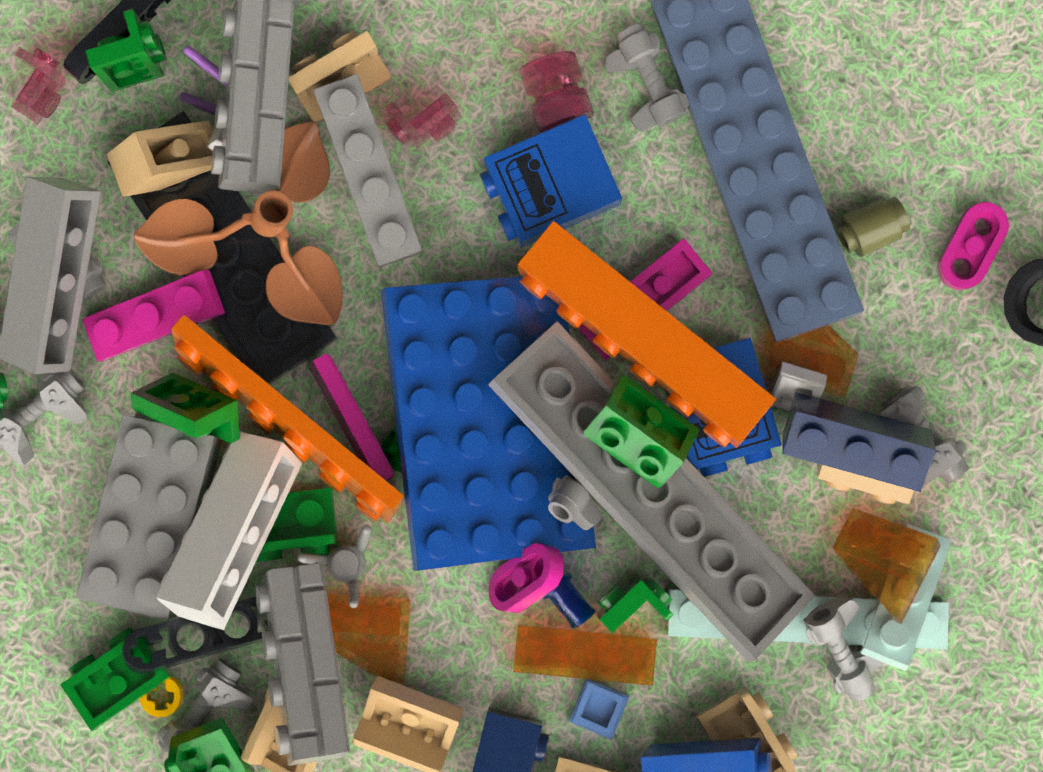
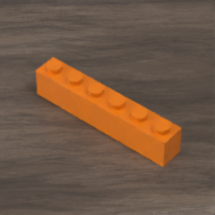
(645, 335)

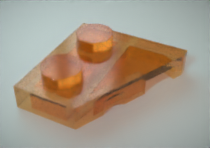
(816, 351)
(886, 559)
(372, 633)

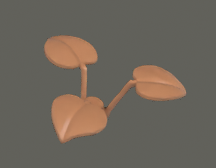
(301, 288)

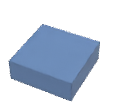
(599, 708)

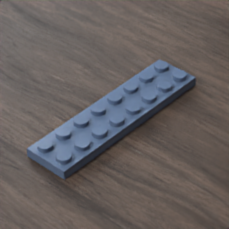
(758, 164)

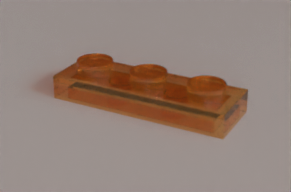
(585, 654)

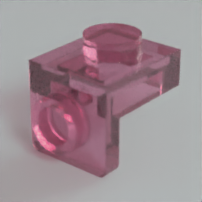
(40, 94)
(433, 122)

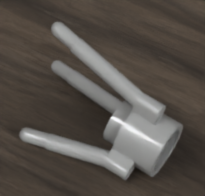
(345, 563)

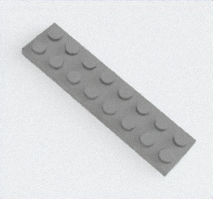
(679, 525)

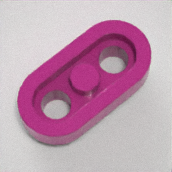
(972, 247)
(526, 579)

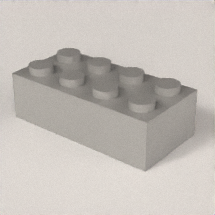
(144, 512)

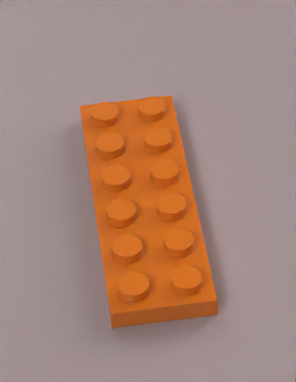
(273, 411)

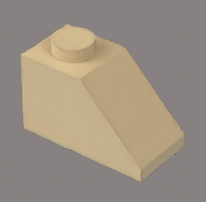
(161, 157)

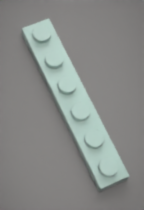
(690, 622)

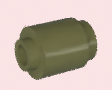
(873, 226)

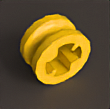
(151, 706)

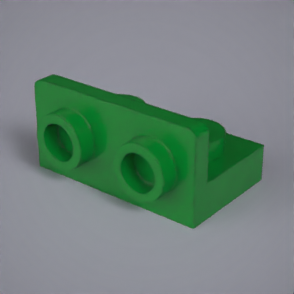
(128, 60)
(188, 407)
(642, 432)
(303, 523)
(106, 686)

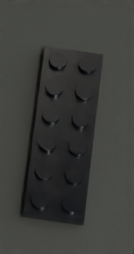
(250, 324)

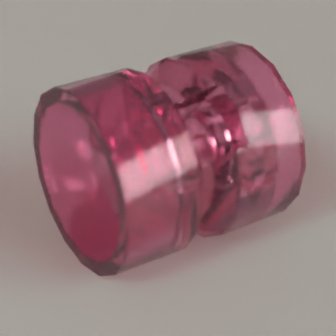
(559, 105)

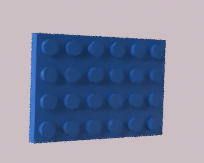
(467, 461)

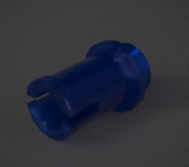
(570, 602)

